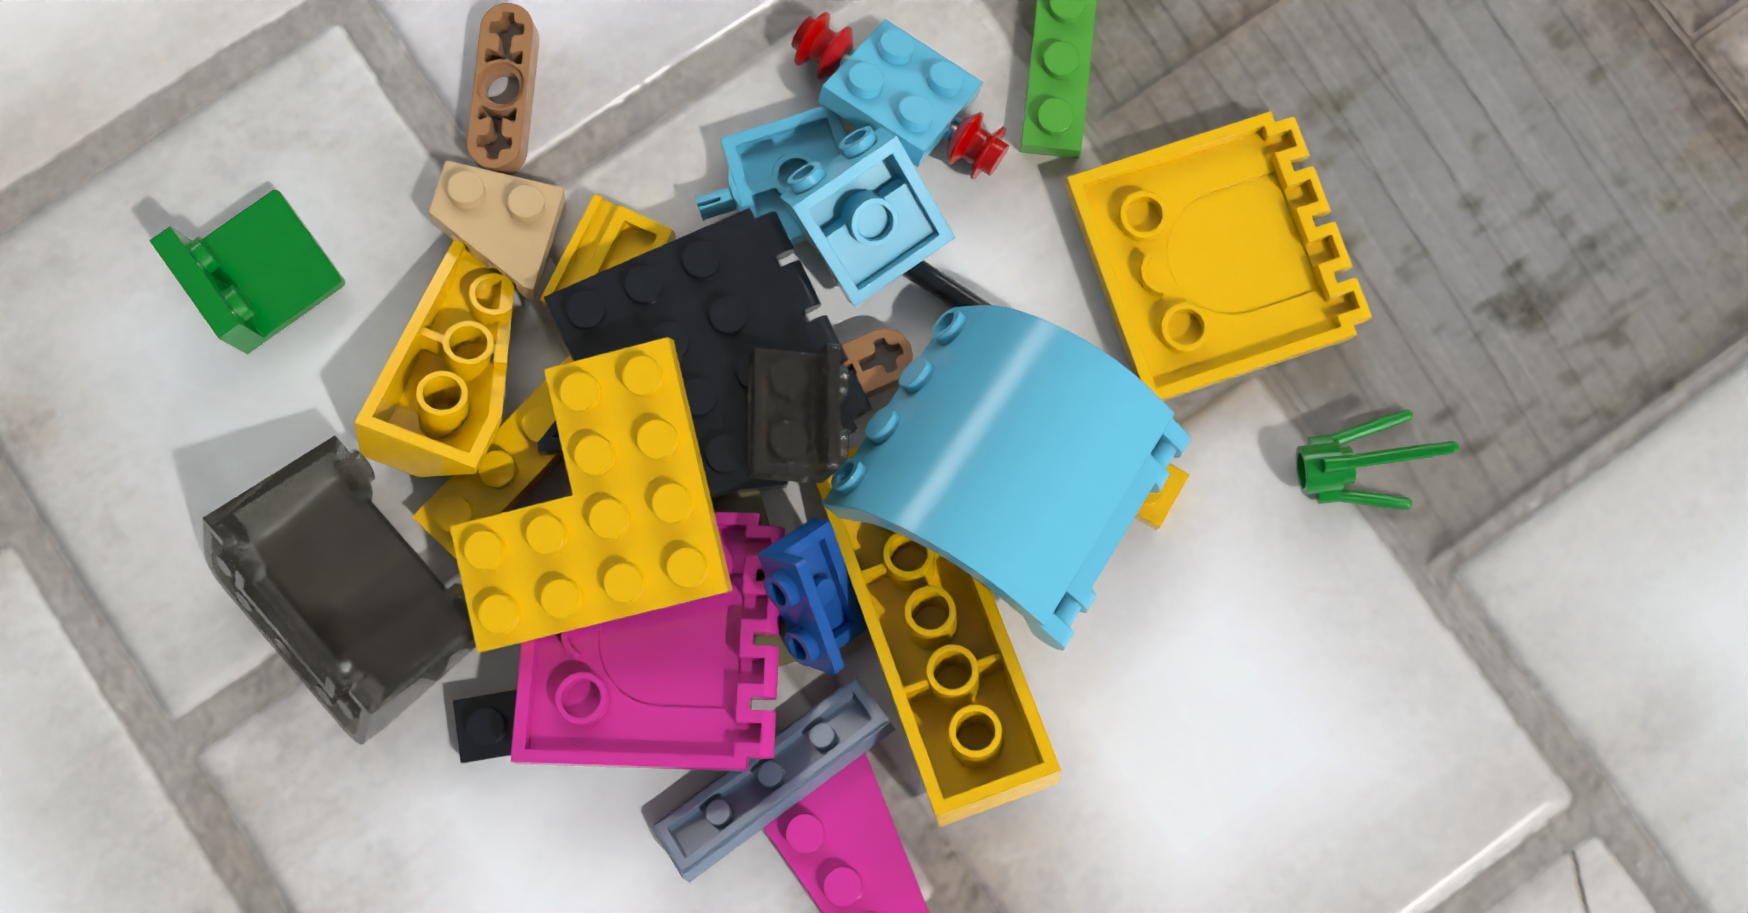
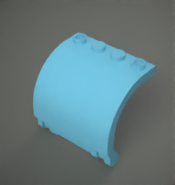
(1013, 459)

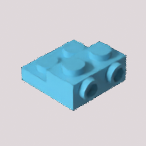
(866, 213)

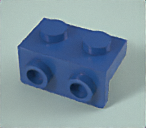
(813, 595)

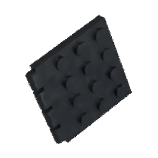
(718, 302)

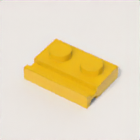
(603, 240)

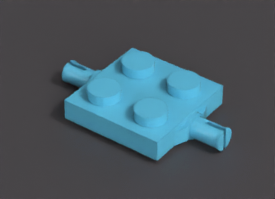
(765, 159)

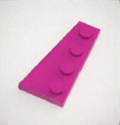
(848, 847)

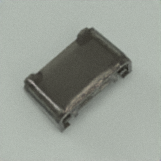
(338, 588)

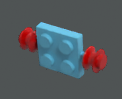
(902, 88)

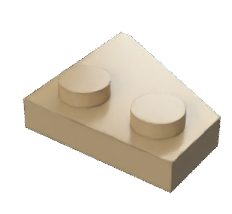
(500, 220)

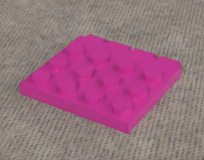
(661, 682)

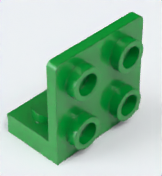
(252, 271)

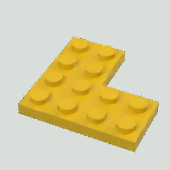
(638, 514)

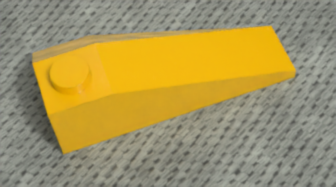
(445, 376)

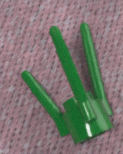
(1327, 467)

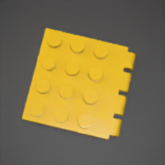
(1217, 255)

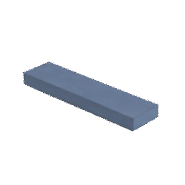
(747, 801)

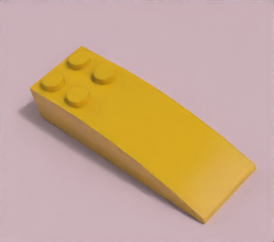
(947, 672)

